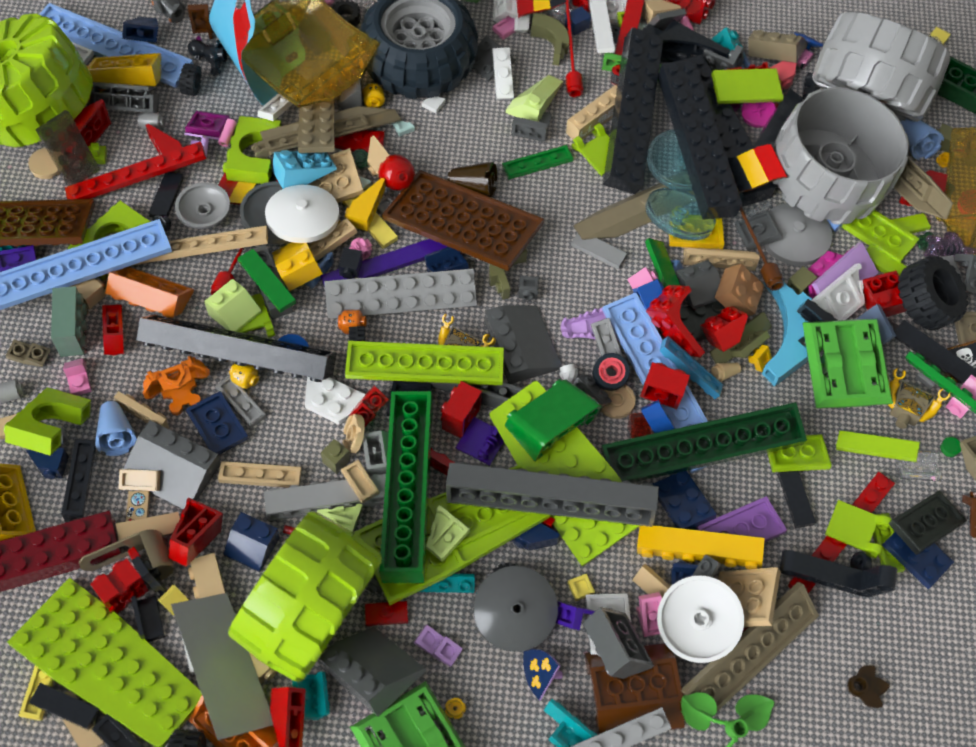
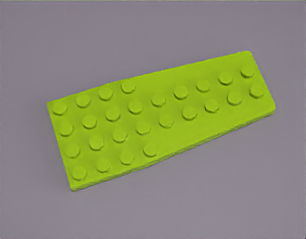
(569, 456)
(488, 531)
(106, 664)

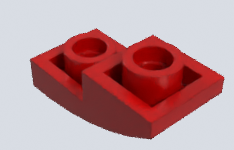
(370, 404)

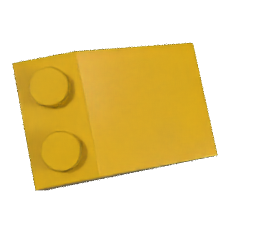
(296, 264)

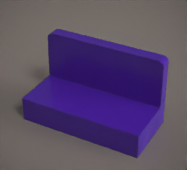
(571, 615)

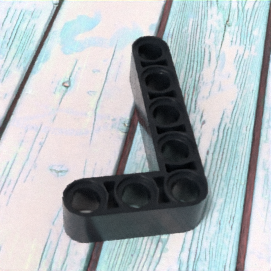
(837, 576)

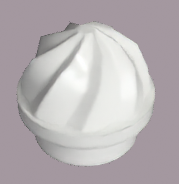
(569, 372)

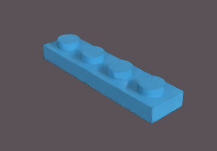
(691, 367)

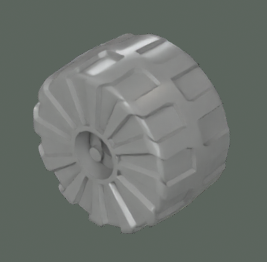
(884, 61)
(840, 154)

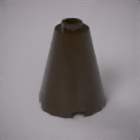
(476, 177)

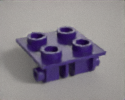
(480, 441)

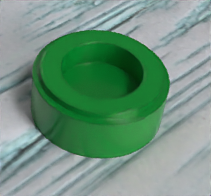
(950, 447)

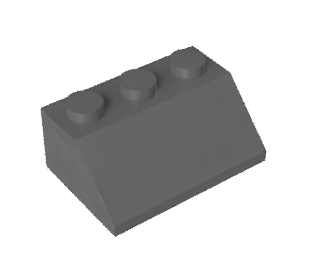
(617, 643)

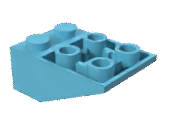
(300, 168)

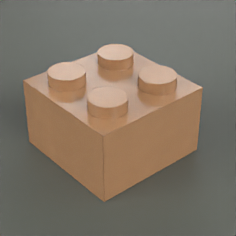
(740, 289)

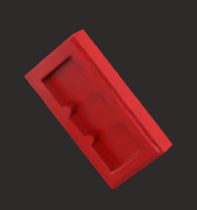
(385, 614)

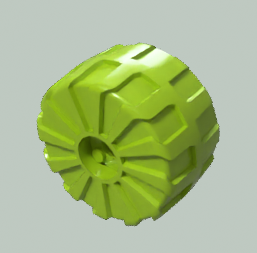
(37, 77)
(304, 595)

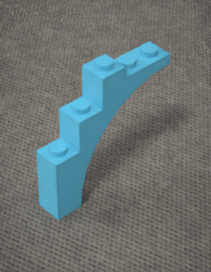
(792, 352)

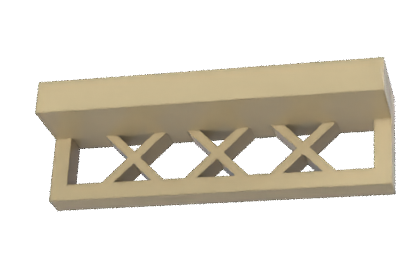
(721, 257)

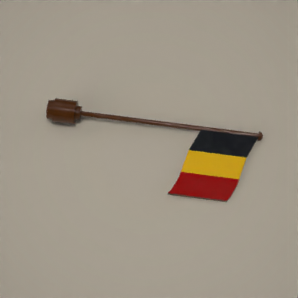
(750, 172)

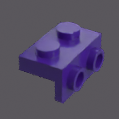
(16, 257)

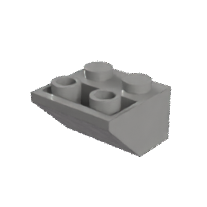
(375, 451)

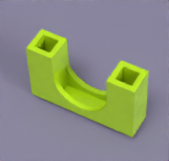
(245, 168)
(117, 219)
(31, 434)

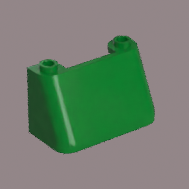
(551, 417)

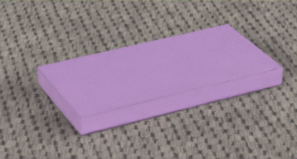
(856, 255)

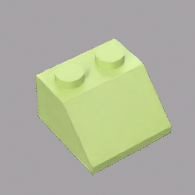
(232, 306)

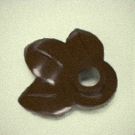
(871, 687)

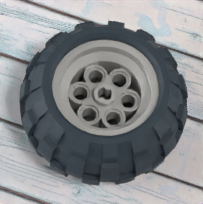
(421, 45)

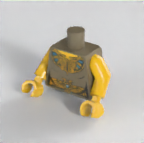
(460, 338)
(912, 403)

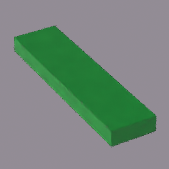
(537, 162)
(661, 262)
(266, 280)

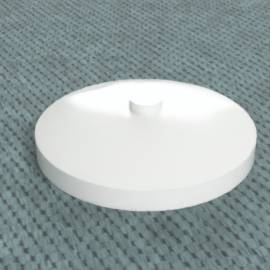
(302, 213)
(700, 619)

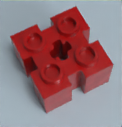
(119, 586)

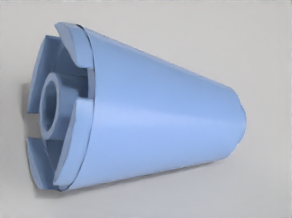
(923, 139)
(113, 430)

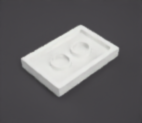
(615, 602)

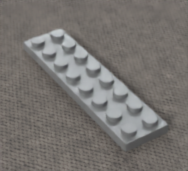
(401, 293)

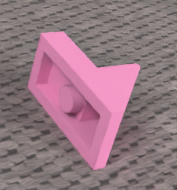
(77, 377)
(648, 612)

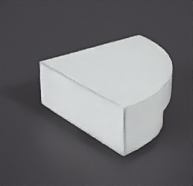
(433, 104)

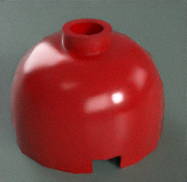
(397, 172)

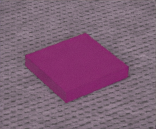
(206, 124)

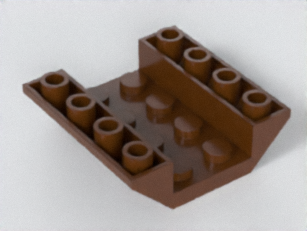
(632, 697)

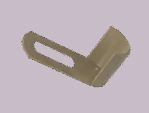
(150, 540)

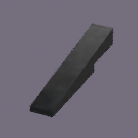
(777, 119)

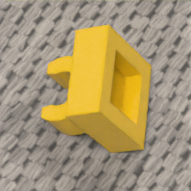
(760, 357)

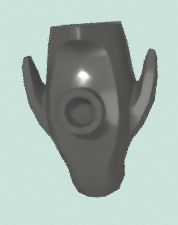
(170, 8)

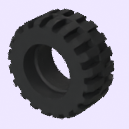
(933, 293)

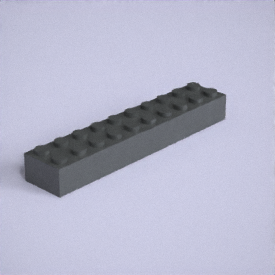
(552, 494)

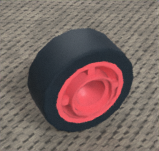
(613, 361)

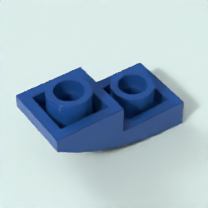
(657, 417)

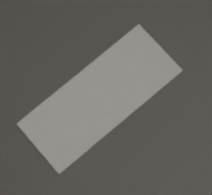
(222, 667)

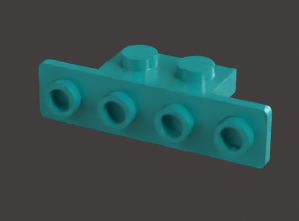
(454, 584)
(570, 730)

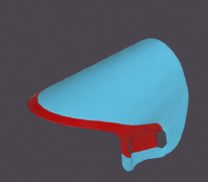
(232, 29)

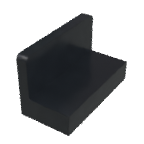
(148, 618)

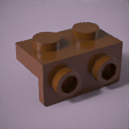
(199, 19)

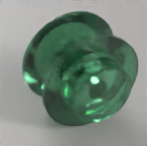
(360, 157)
(922, 243)

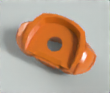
(177, 385)

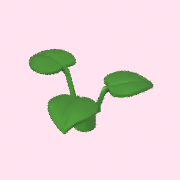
(753, 712)

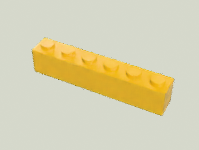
(695, 544)

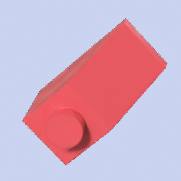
(786, 73)

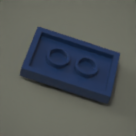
(217, 423)
(684, 501)
(925, 566)

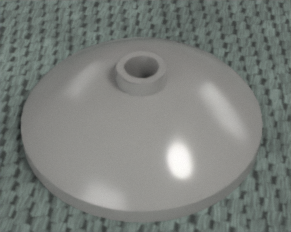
(199, 199)

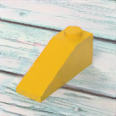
(365, 206)

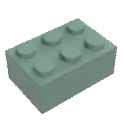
(68, 321)

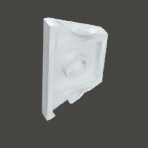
(843, 295)
(331, 399)

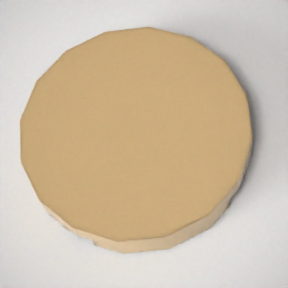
(42, 165)
(622, 403)
(354, 431)

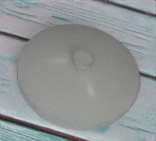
(802, 237)

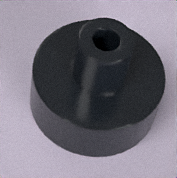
(165, 221)
(861, 561)

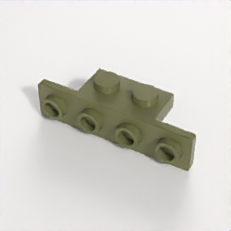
(753, 337)

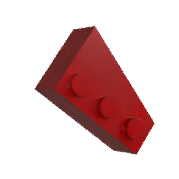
(194, 531)

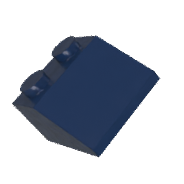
(251, 542)

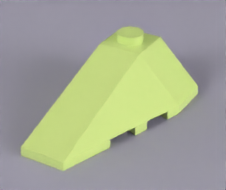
(535, 100)

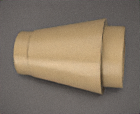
(725, 370)

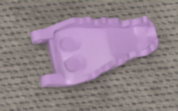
(580, 326)

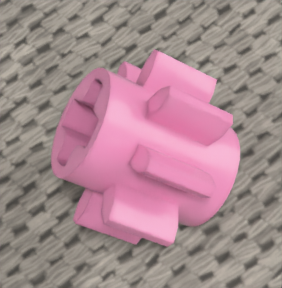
(362, 245)

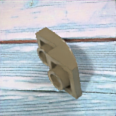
(28, 354)

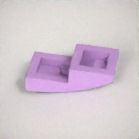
(437, 645)

